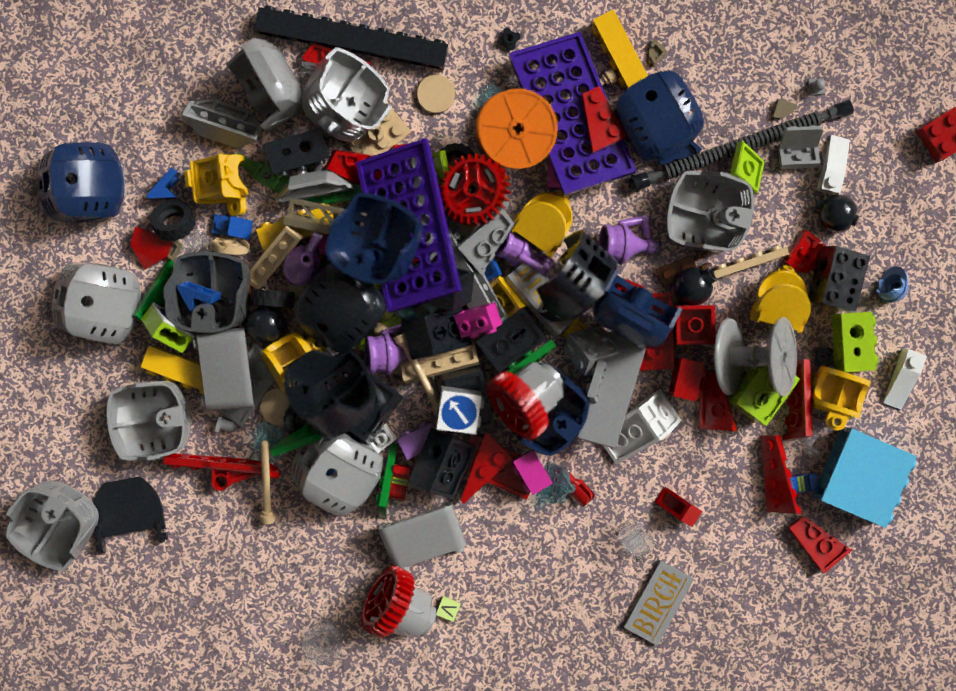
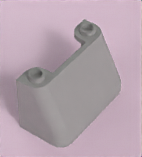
(224, 369)
(423, 536)

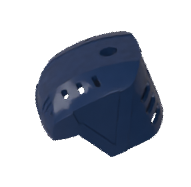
(662, 119)
(96, 180)
(384, 230)
(630, 315)
(560, 434)

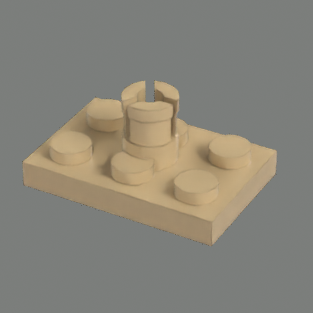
(383, 137)

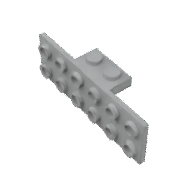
(611, 393)

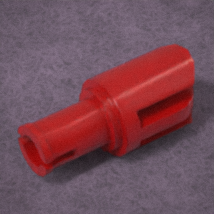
(583, 493)

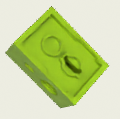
(856, 350)
(757, 396)

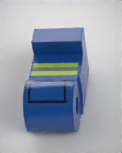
(805, 482)

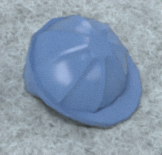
(893, 285)

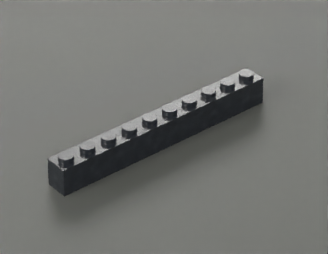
(351, 38)

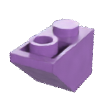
(413, 441)

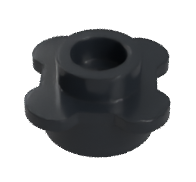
(511, 45)
(828, 356)

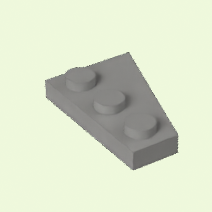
(484, 241)

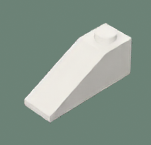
(834, 166)
(904, 377)

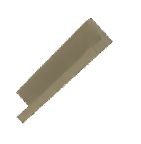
(312, 223)

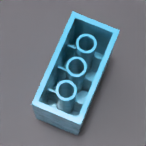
(865, 476)

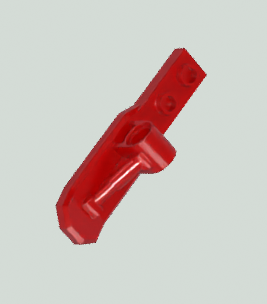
(230, 468)

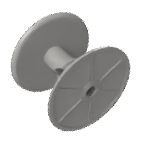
(733, 356)

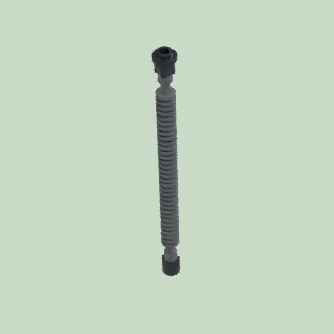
(726, 151)

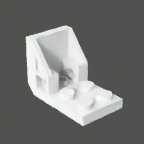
(644, 426)

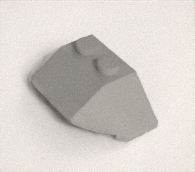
(222, 122)
(312, 185)

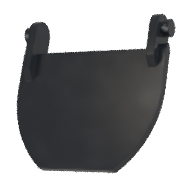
(127, 508)

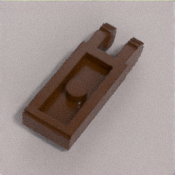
(669, 273)

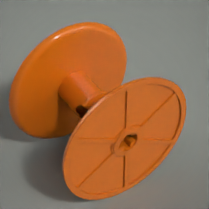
(535, 126)

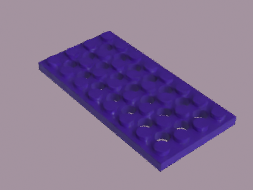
(589, 79)
(437, 222)

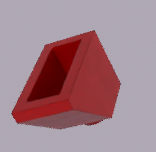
(678, 506)

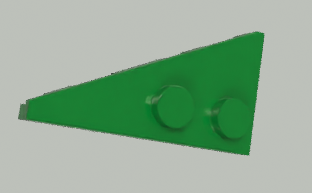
(298, 439)

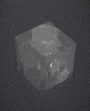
(196, 242)

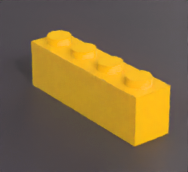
(618, 48)
(269, 232)
(173, 368)

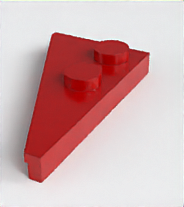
(488, 462)

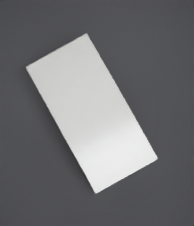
(383, 439)

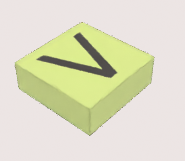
(448, 608)

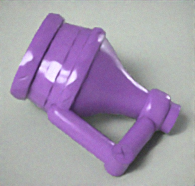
(622, 242)
(520, 251)
(295, 269)
(383, 353)

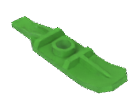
(257, 171)

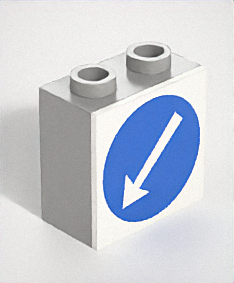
(459, 410)

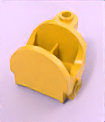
(217, 182)
(545, 221)
(781, 296)
(284, 353)
(838, 395)

